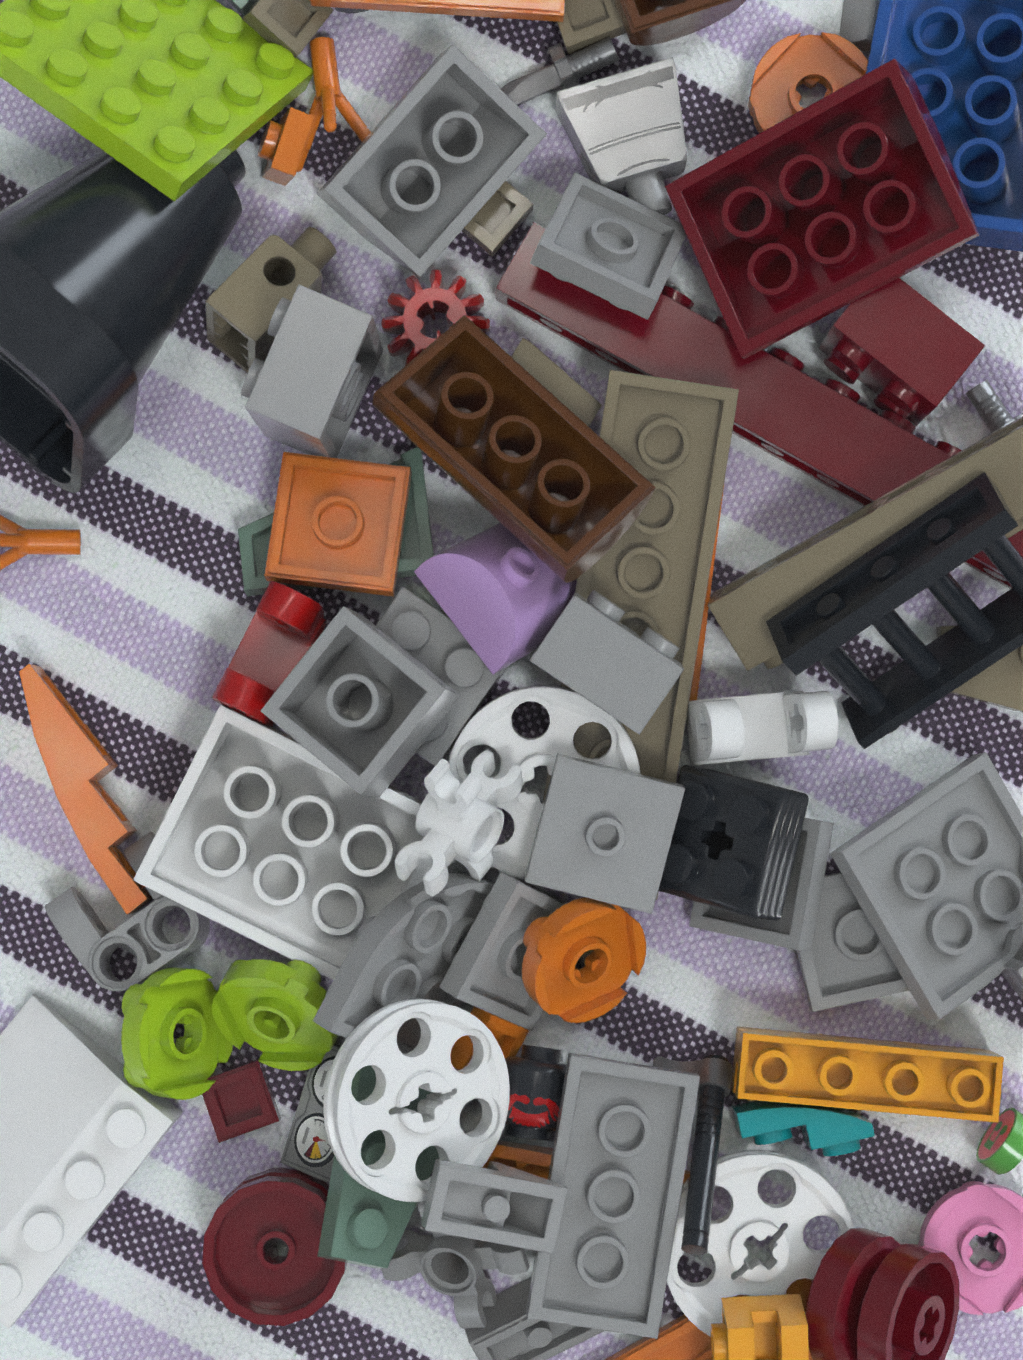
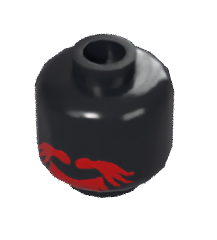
(535, 1093)

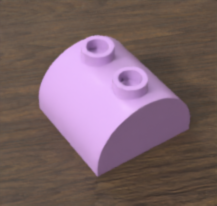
(496, 594)

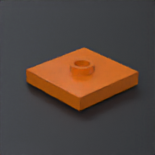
(338, 524)

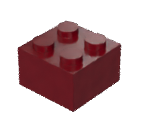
(900, 349)

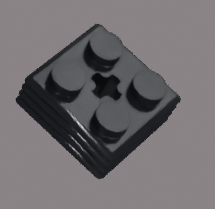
(766, 835)

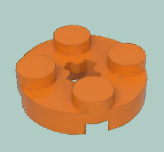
(800, 61)
(558, 943)

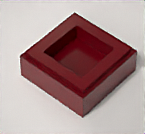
(240, 1101)

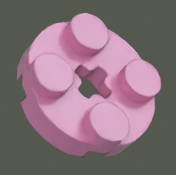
(977, 1211)

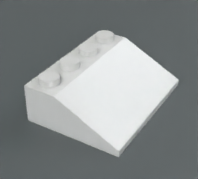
(279, 844)
(66, 1145)

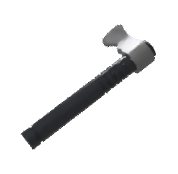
(714, 1086)

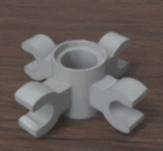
(456, 1269)

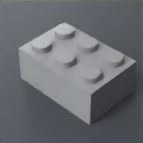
(313, 372)

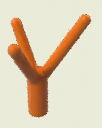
(328, 95)
(36, 541)

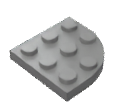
(944, 884)
(404, 956)

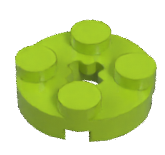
(274, 1012)
(148, 1032)

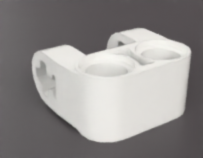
(761, 726)

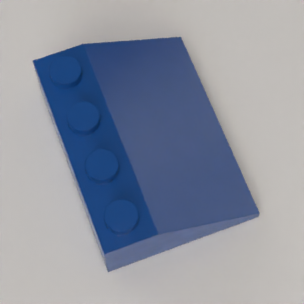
(972, 81)

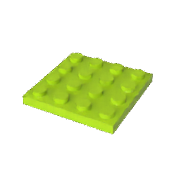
(150, 79)

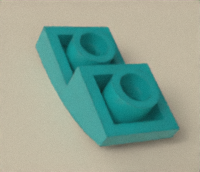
(822, 1127)

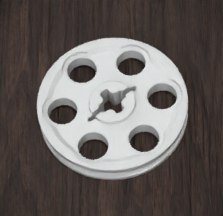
(494, 727)
(399, 1082)
(751, 1216)

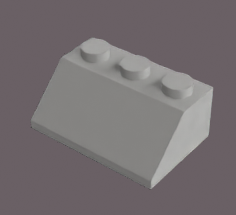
(432, 162)

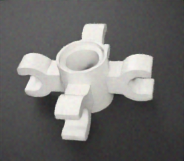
(459, 822)

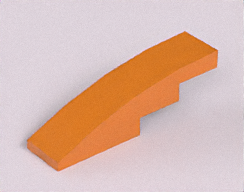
(75, 767)

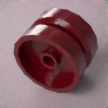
(252, 1275)
(882, 1300)

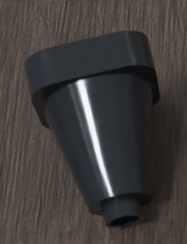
(88, 298)

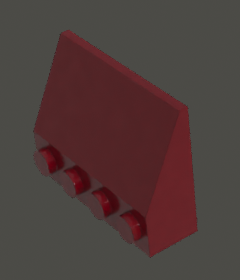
(823, 208)

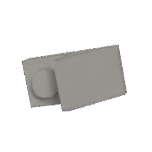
(494, 1205)

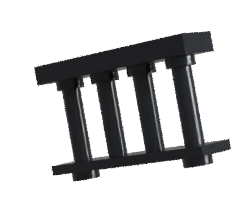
(887, 577)

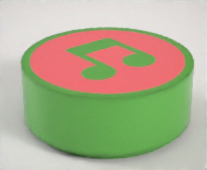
(1002, 1143)

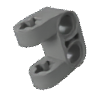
(142, 932)

